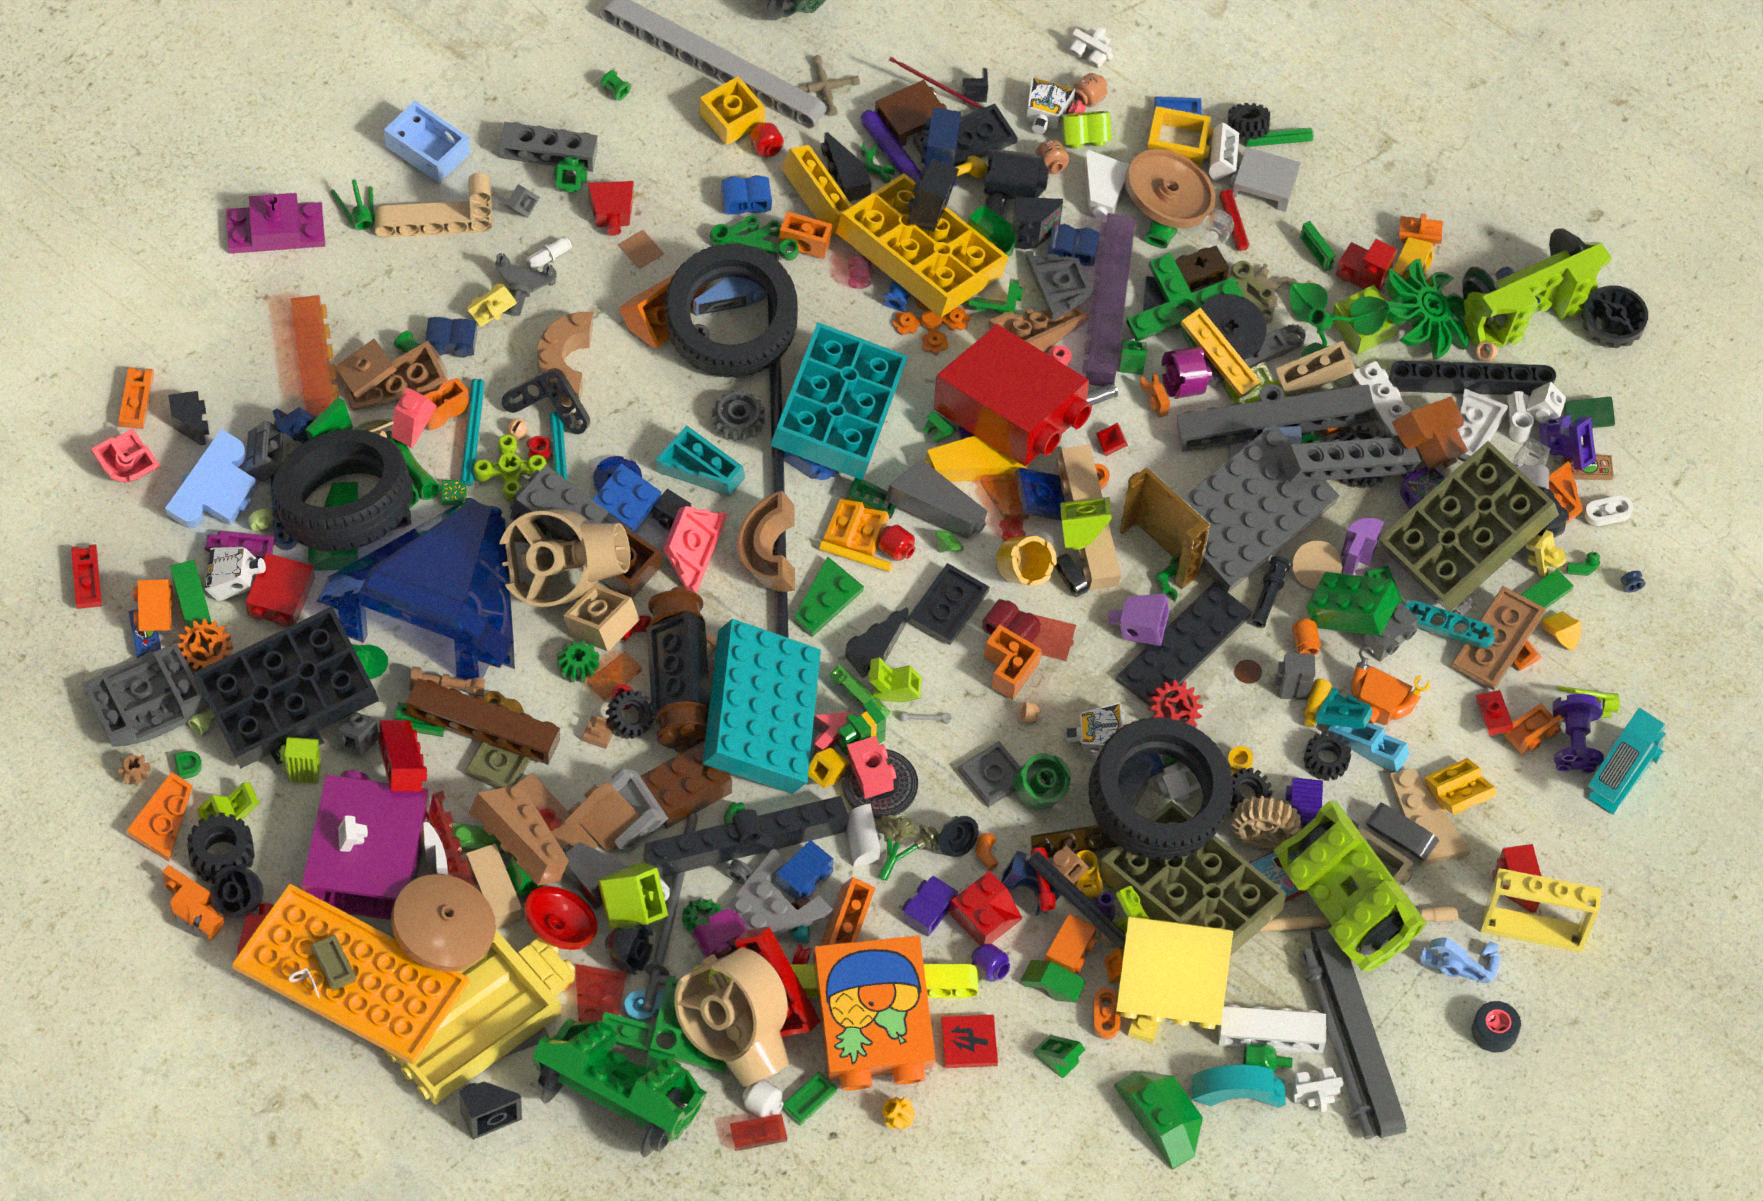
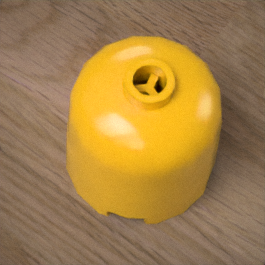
(1026, 560)

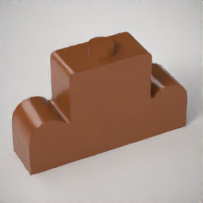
(1433, 432)

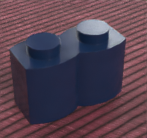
(1075, 243)
(452, 336)

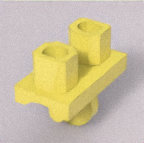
(491, 304)
(1544, 553)

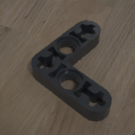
(548, 389)

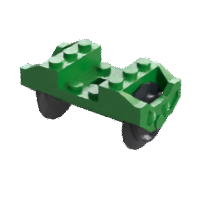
(651, 1098)

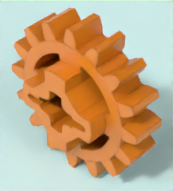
(214, 642)

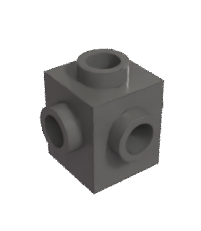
(358, 734)

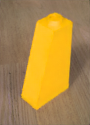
(969, 460)

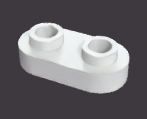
(1606, 509)

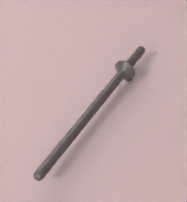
(656, 970)

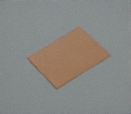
(641, 249)

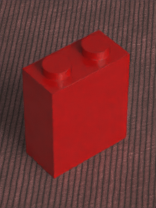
(280, 590)

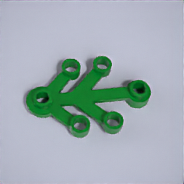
(753, 238)

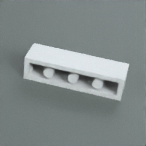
(1279, 1028)

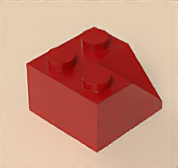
(985, 909)

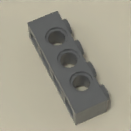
(546, 145)

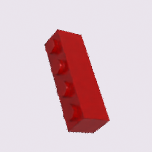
(401, 756)

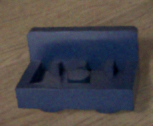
(294, 423)

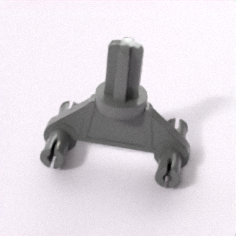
(523, 280)

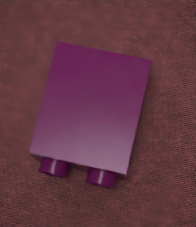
(389, 859)

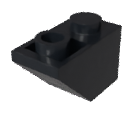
(187, 416)

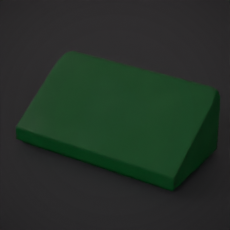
(1599, 409)

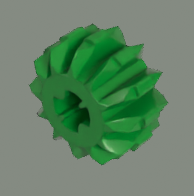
(586, 658)

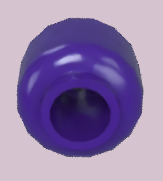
(990, 962)

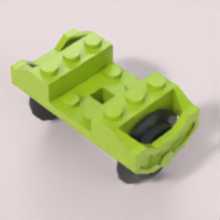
(1503, 308)
(1363, 916)

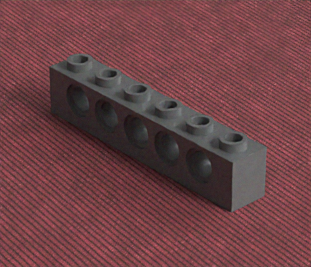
(1348, 459)

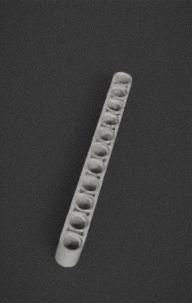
(713, 60)

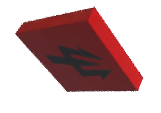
(969, 1041)

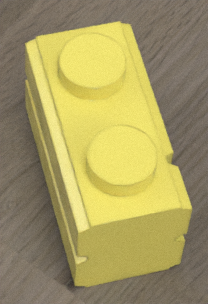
(548, 966)

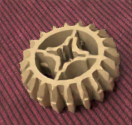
(1265, 822)

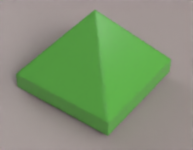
(947, 542)

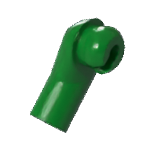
(1585, 568)

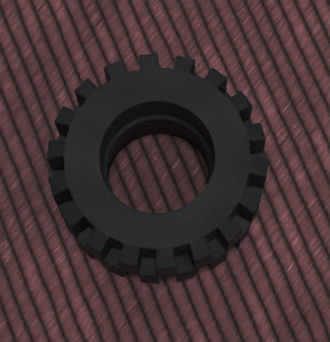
(219, 830)

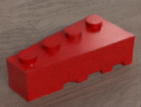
(800, 1013)

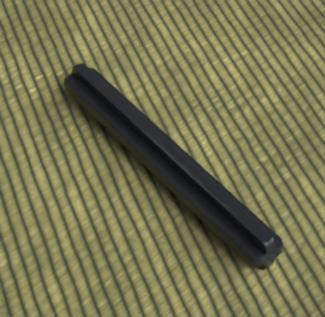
(1078, 899)

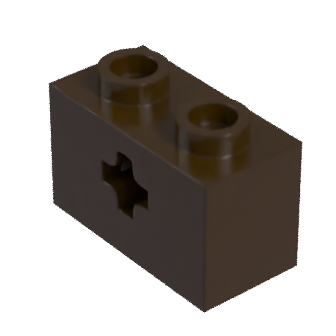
(1203, 268)

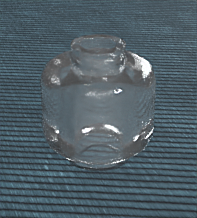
(1216, 227)

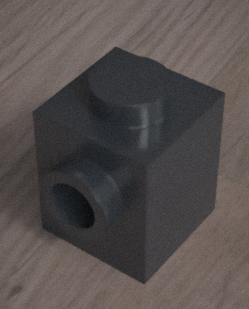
(667, 507)

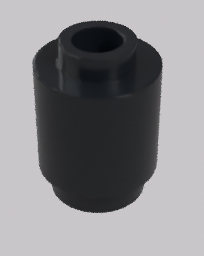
(997, 203)

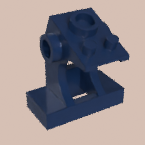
(1021, 873)

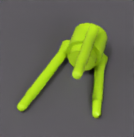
(1610, 700)

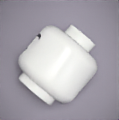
(763, 1099)

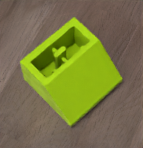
(633, 895)

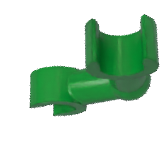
(874, 168)
(1162, 577)

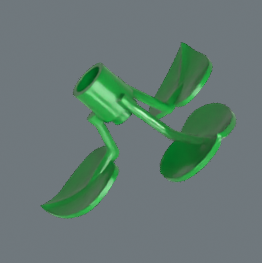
(1310, 300)

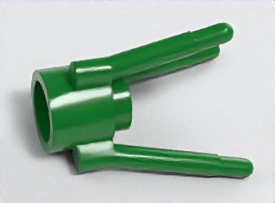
(361, 216)

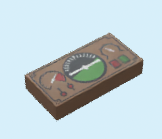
(1599, 470)

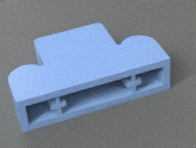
(214, 485)

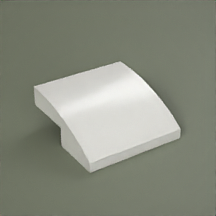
(434, 850)

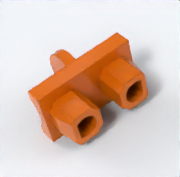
(1420, 229)

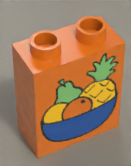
(874, 1011)

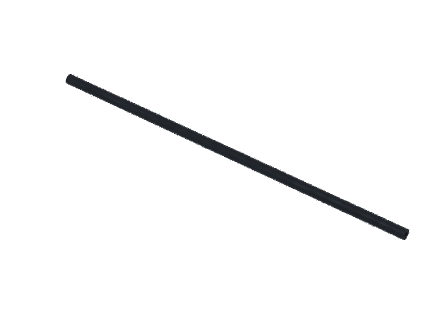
(778, 483)

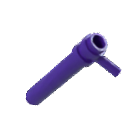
(889, 145)

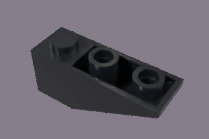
(847, 169)
(875, 642)

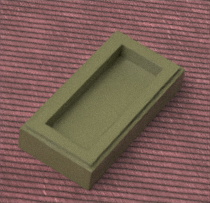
(333, 962)

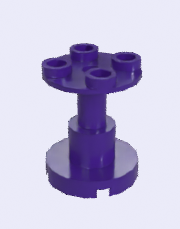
(1577, 715)

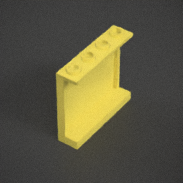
(1174, 972)

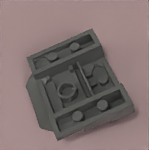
(145, 697)

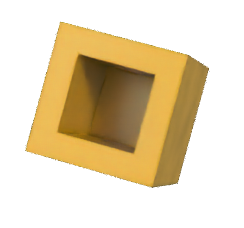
(827, 767)

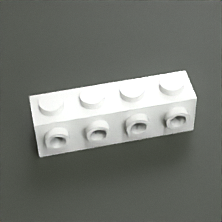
(1385, 397)

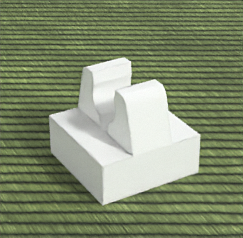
(351, 833)

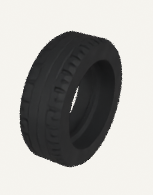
(723, 262)
(349, 524)
(1177, 741)

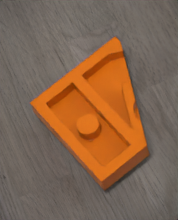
(1565, 490)

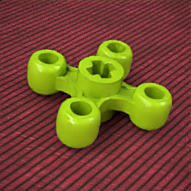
(508, 467)

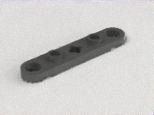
(1275, 345)

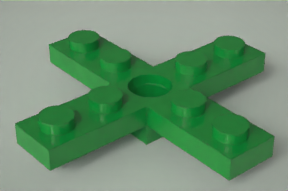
(1177, 295)
(643, 1036)

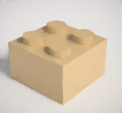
(601, 617)

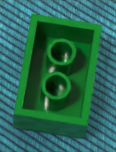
(1352, 603)

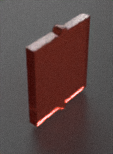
(1055, 638)

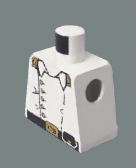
(231, 571)

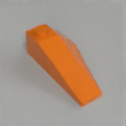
(647, 315)

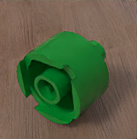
(1032, 790)

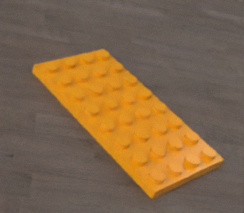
(390, 1003)

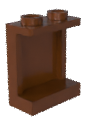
(908, 109)

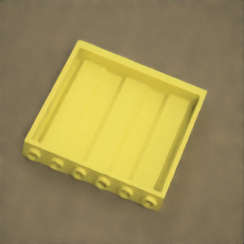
(490, 1019)

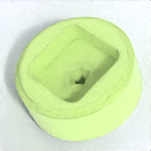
(261, 519)

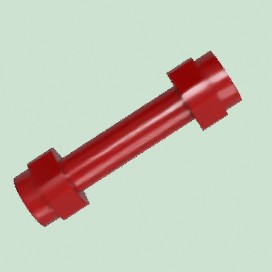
(1046, 898)

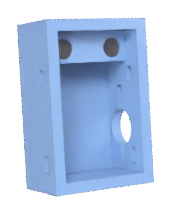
(422, 141)

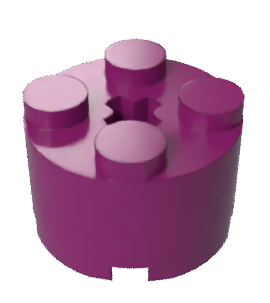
(1185, 372)
(720, 934)

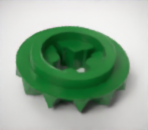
(690, 913)

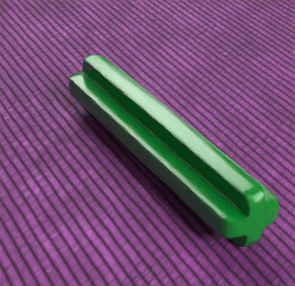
(1282, 137)

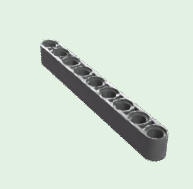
(1359, 1034)

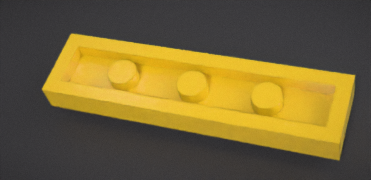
(1220, 352)

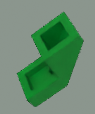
(1057, 980)

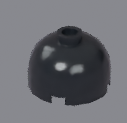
(236, 892)
(629, 946)

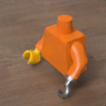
(1385, 693)

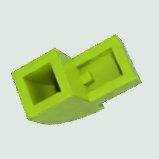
(895, 684)

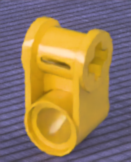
(1090, 882)

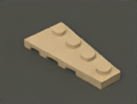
(1422, 808)

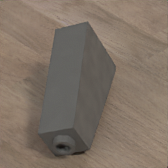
(937, 500)

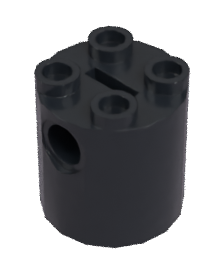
(1015, 174)

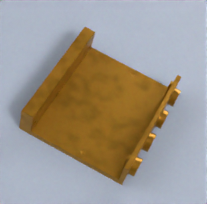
(1167, 521)

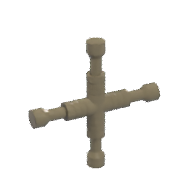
(826, 85)

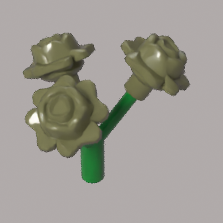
(903, 828)

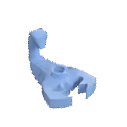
(1457, 962)

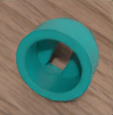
(801, 934)

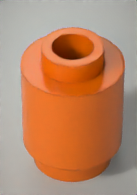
(1306, 636)

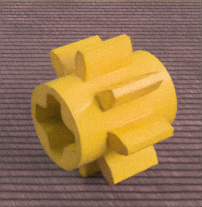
(898, 1113)

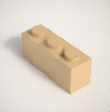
(1316, 369)
(495, 885)

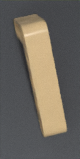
(439, 217)

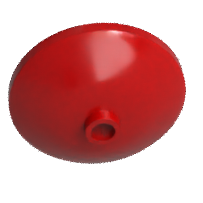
(560, 918)

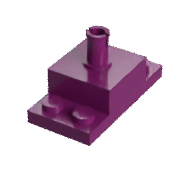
(275, 224)

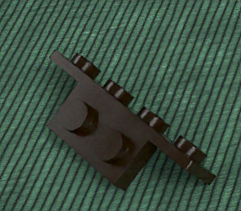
(1077, 839)

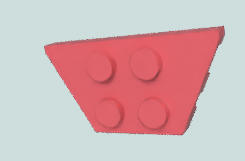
(692, 543)

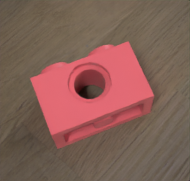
(871, 779)

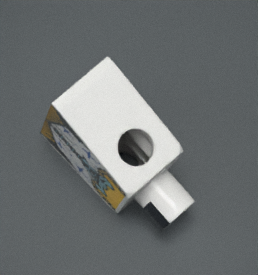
(1047, 104)
(1097, 727)

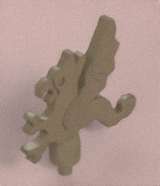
(1262, 277)

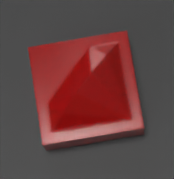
(1112, 439)

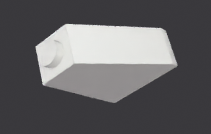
(1103, 183)

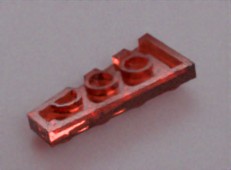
(443, 826)
(598, 992)

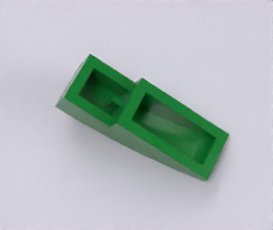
(190, 594)

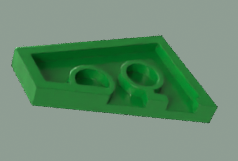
(827, 597)

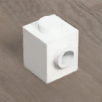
(1546, 403)

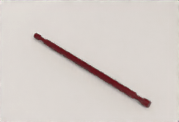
(934, 82)

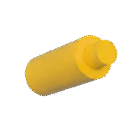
(1317, 696)

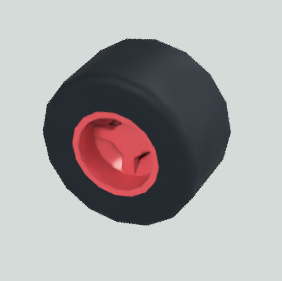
(1503, 1020)

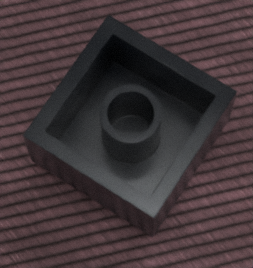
(931, 194)

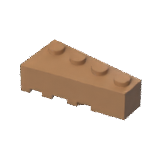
(522, 832)

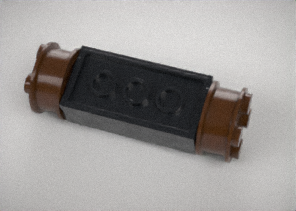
(678, 668)

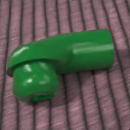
(732, 810)

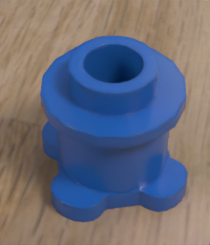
(896, 297)

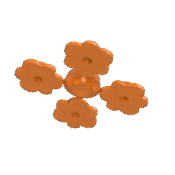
(934, 341)

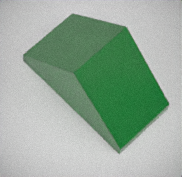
(1133, 357)

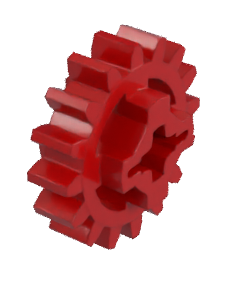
(1179, 697)

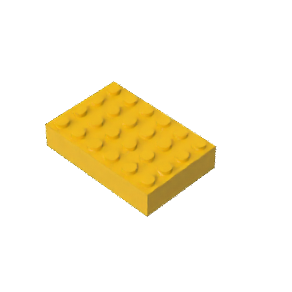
(934, 266)

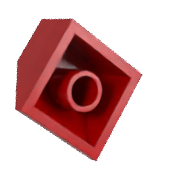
(1522, 860)

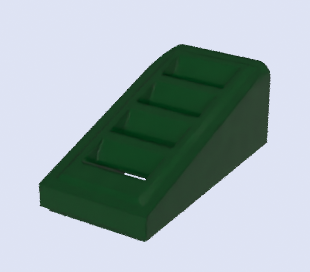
(872, 490)

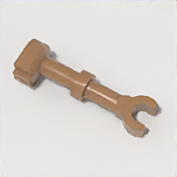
(474, 686)

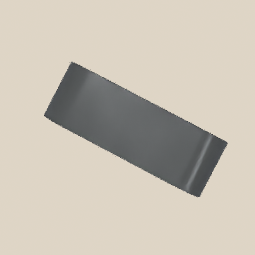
(1402, 831)

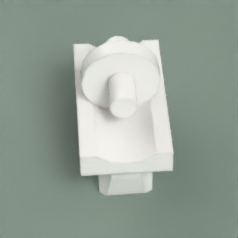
(1100, 51)
(1319, 1092)

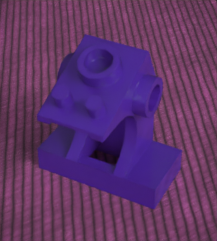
(1565, 439)

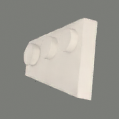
(1480, 420)

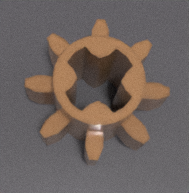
(134, 769)

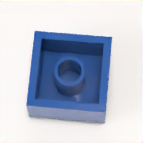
(627, 498)

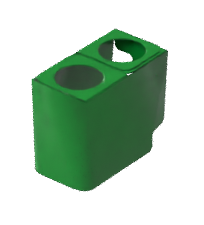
(993, 229)

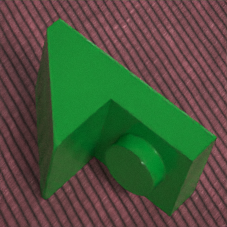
(1059, 1054)

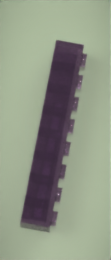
(1110, 299)

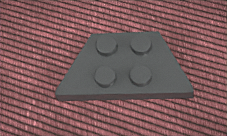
(1059, 282)

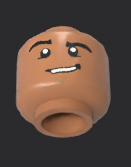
(1090, 89)
(1053, 155)

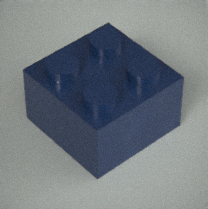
(941, 136)

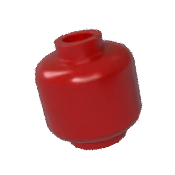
(766, 139)
(896, 542)

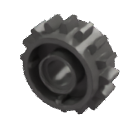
(738, 404)

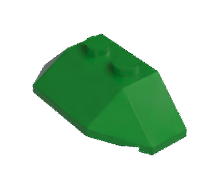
(1164, 1114)

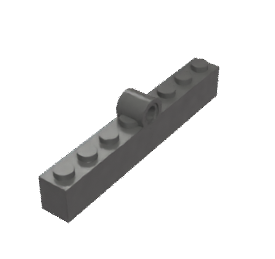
(1246, 421)

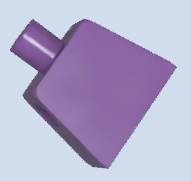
(1142, 618)

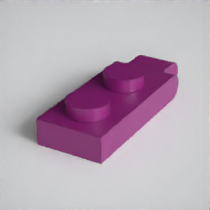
(256, 544)

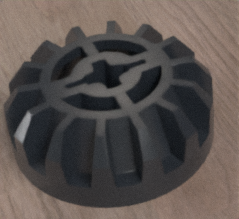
(1621, 314)

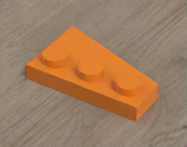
(162, 816)

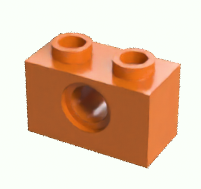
(810, 234)

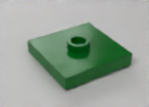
(332, 419)

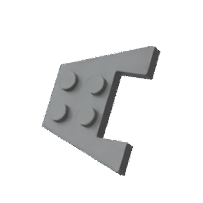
(765, 906)

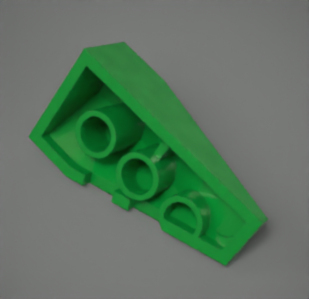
(339, 494)

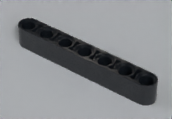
(1461, 374)

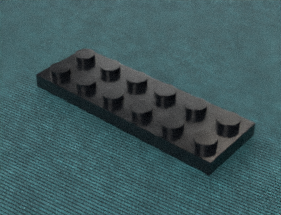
(1185, 643)

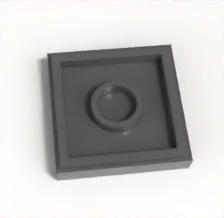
(991, 773)

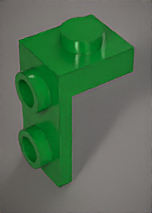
(1014, 295)

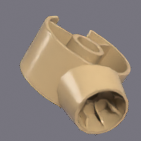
(601, 551)
(736, 1018)

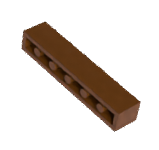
(483, 721)

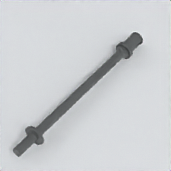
(1314, 975)

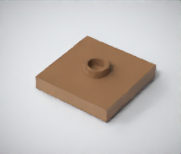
(365, 368)

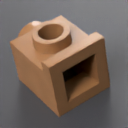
(1066, 860)

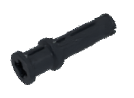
(1272, 583)

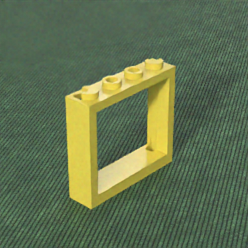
(1539, 928)

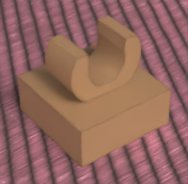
(598, 732)

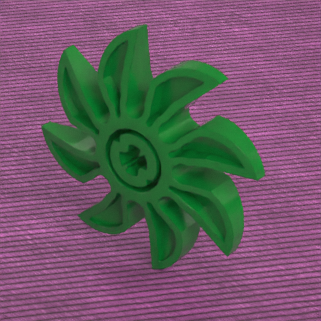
(1426, 309)

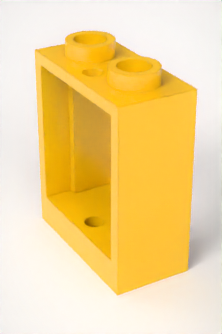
(1183, 120)

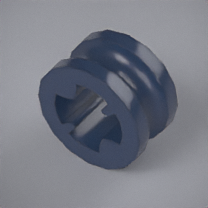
(1633, 581)

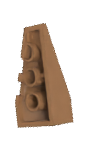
(1038, 327)
(417, 369)

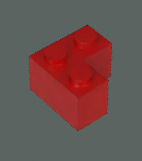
(1366, 266)

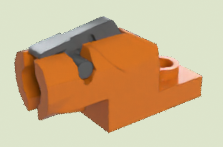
(192, 905)

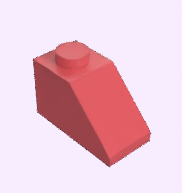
(411, 417)

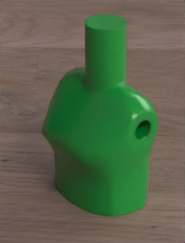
(1160, 235)
(1265, 1056)

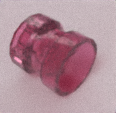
(859, 272)

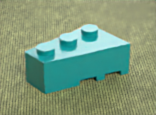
(700, 463)

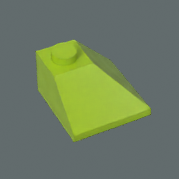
(1084, 521)

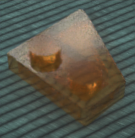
(1004, 494)

